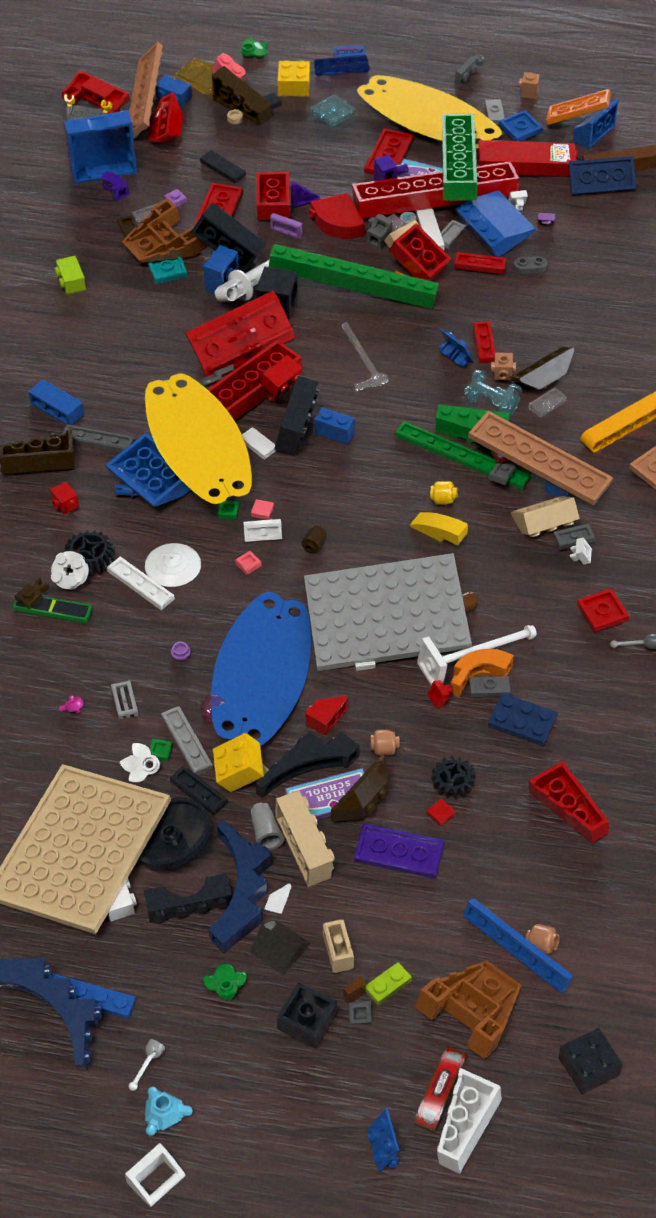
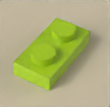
(388, 983)

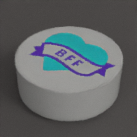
(407, 217)

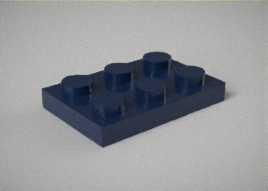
(522, 719)

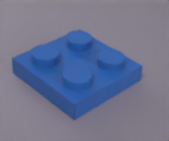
(520, 126)

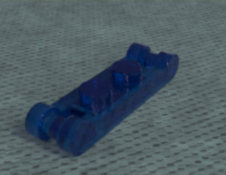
(341, 64)

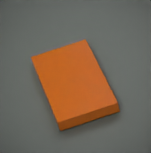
(578, 106)

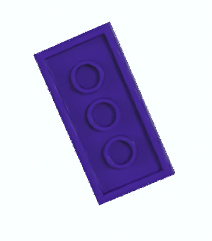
(399, 851)

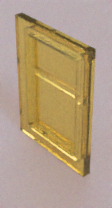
(197, 74)

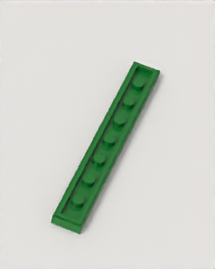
(456, 452)

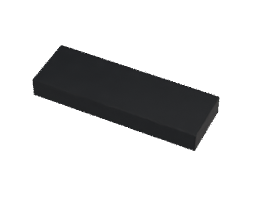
(223, 166)
(198, 790)

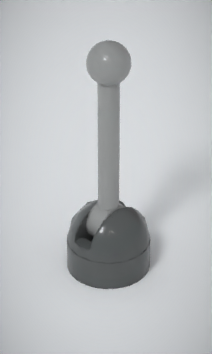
(649, 642)

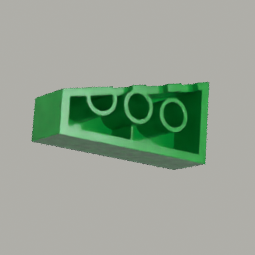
(459, 421)

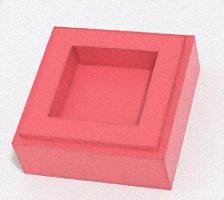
(262, 509)
(248, 562)

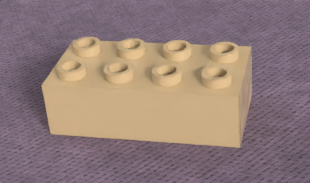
(304, 838)

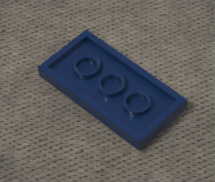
(602, 175)

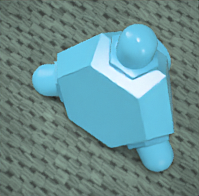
(163, 1110)

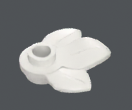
(137, 763)

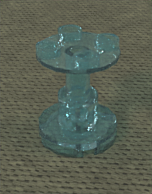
(505, 399)

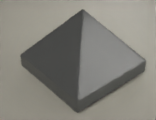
(360, 1012)

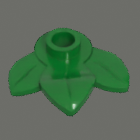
(253, 48)
(225, 981)

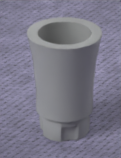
(266, 827)

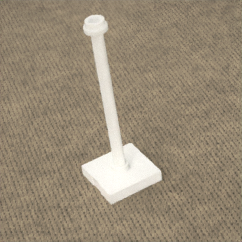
(435, 665)

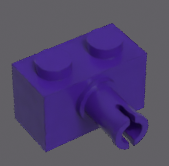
(387, 169)

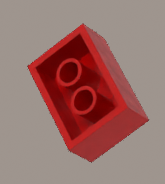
(272, 194)
(419, 253)

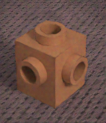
(503, 366)

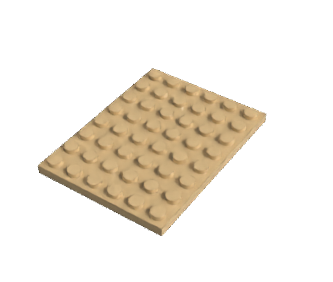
(79, 847)

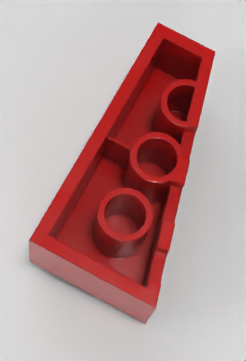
(569, 800)

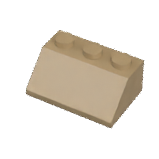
(546, 515)

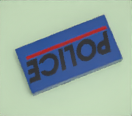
(349, 51)

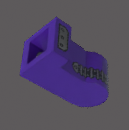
(114, 184)

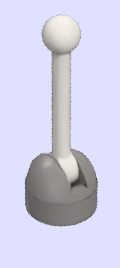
(153, 1051)

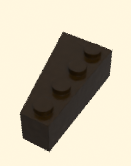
(237, 95)

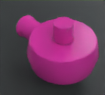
(73, 704)

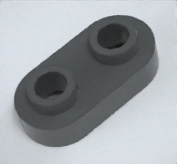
(529, 265)

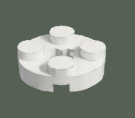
(59, 570)

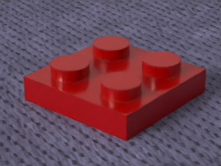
(603, 610)

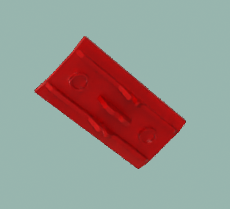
(240, 333)

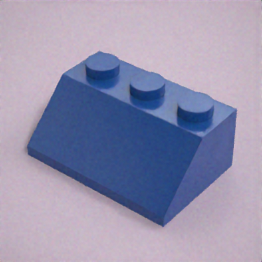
(596, 125)

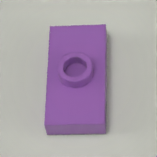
(286, 226)

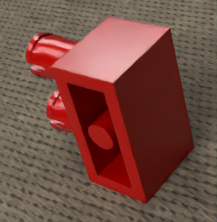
(281, 377)

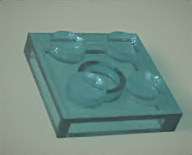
(333, 110)

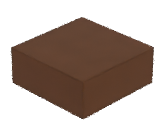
(354, 990)

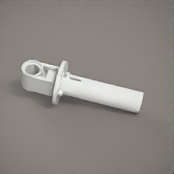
(240, 284)

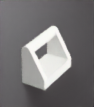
(146, 1167)

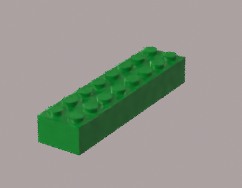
(459, 157)

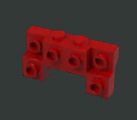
(95, 91)

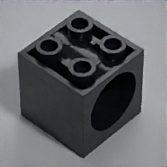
(284, 285)

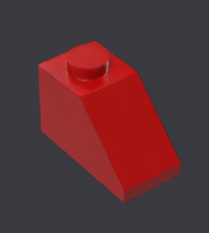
(326, 713)

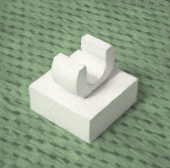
(518, 199)
(582, 551)

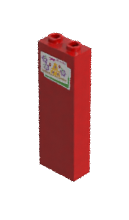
(529, 157)

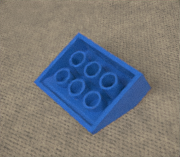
(494, 222)
(147, 472)

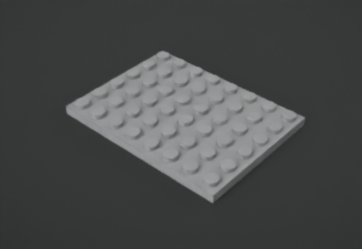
(386, 611)

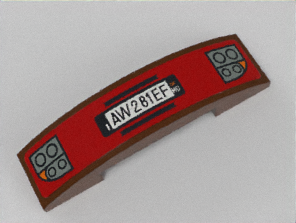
(439, 1089)

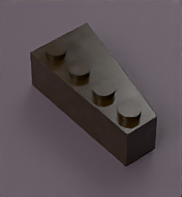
(38, 454)

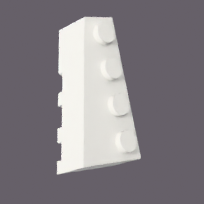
(467, 1118)

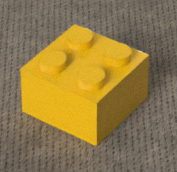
(293, 78)
(238, 762)

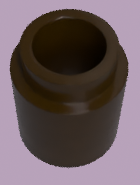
(314, 539)

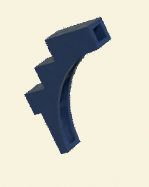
(243, 912)
(78, 1014)

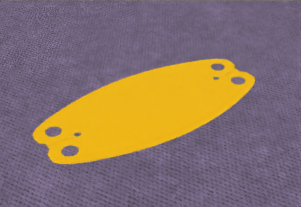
(421, 107)
(198, 438)

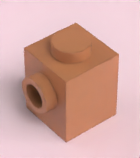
(529, 85)

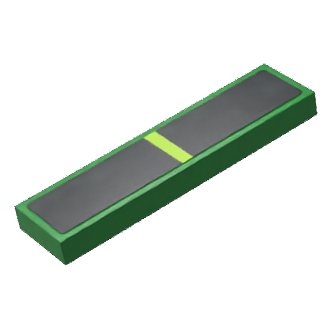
(58, 609)

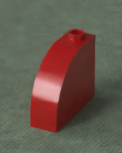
(337, 217)

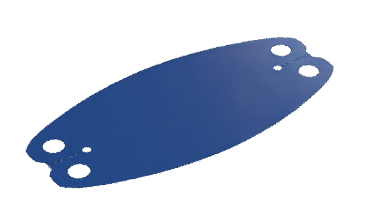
(261, 668)

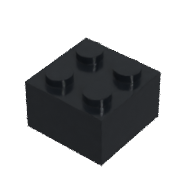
(306, 1015)
(590, 1060)

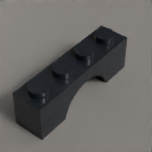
(165, 905)

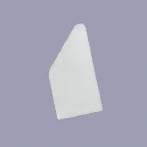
(278, 899)

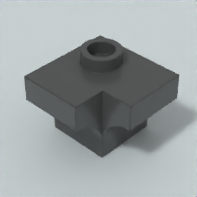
(378, 230)

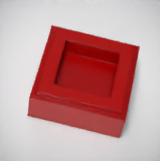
(440, 812)

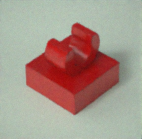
(439, 693)

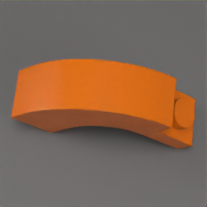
(480, 662)

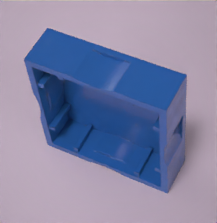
(100, 146)

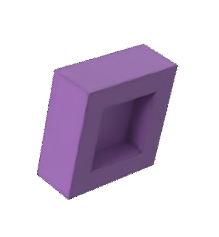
(176, 198)
(546, 218)

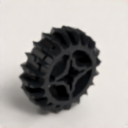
(95, 549)

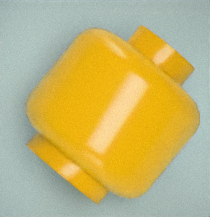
(443, 493)

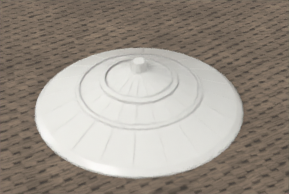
(173, 564)

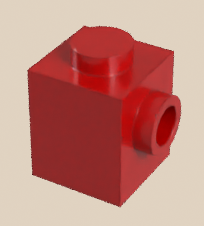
(64, 498)

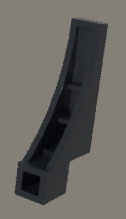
(307, 756)

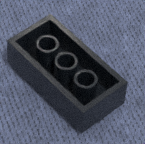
(220, 228)
(297, 415)

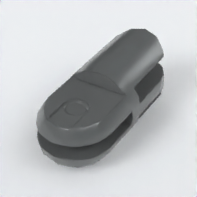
(217, 376)

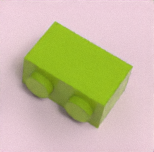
(70, 275)

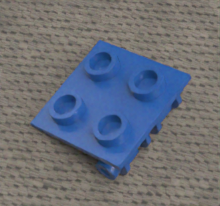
(455, 349)
(383, 1141)

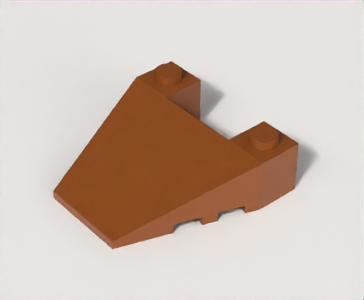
(158, 240)
(478, 998)

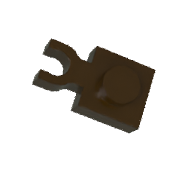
(31, 594)

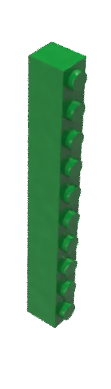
(354, 276)

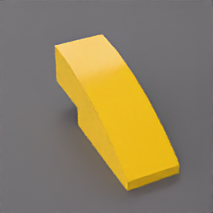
(440, 527)

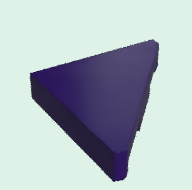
(301, 195)

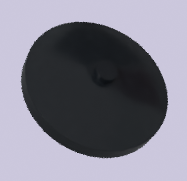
(178, 835)

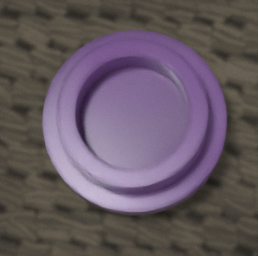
(180, 651)

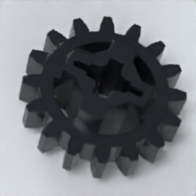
(453, 776)

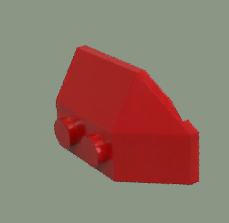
(166, 120)

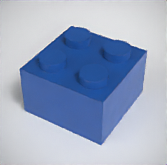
(219, 267)

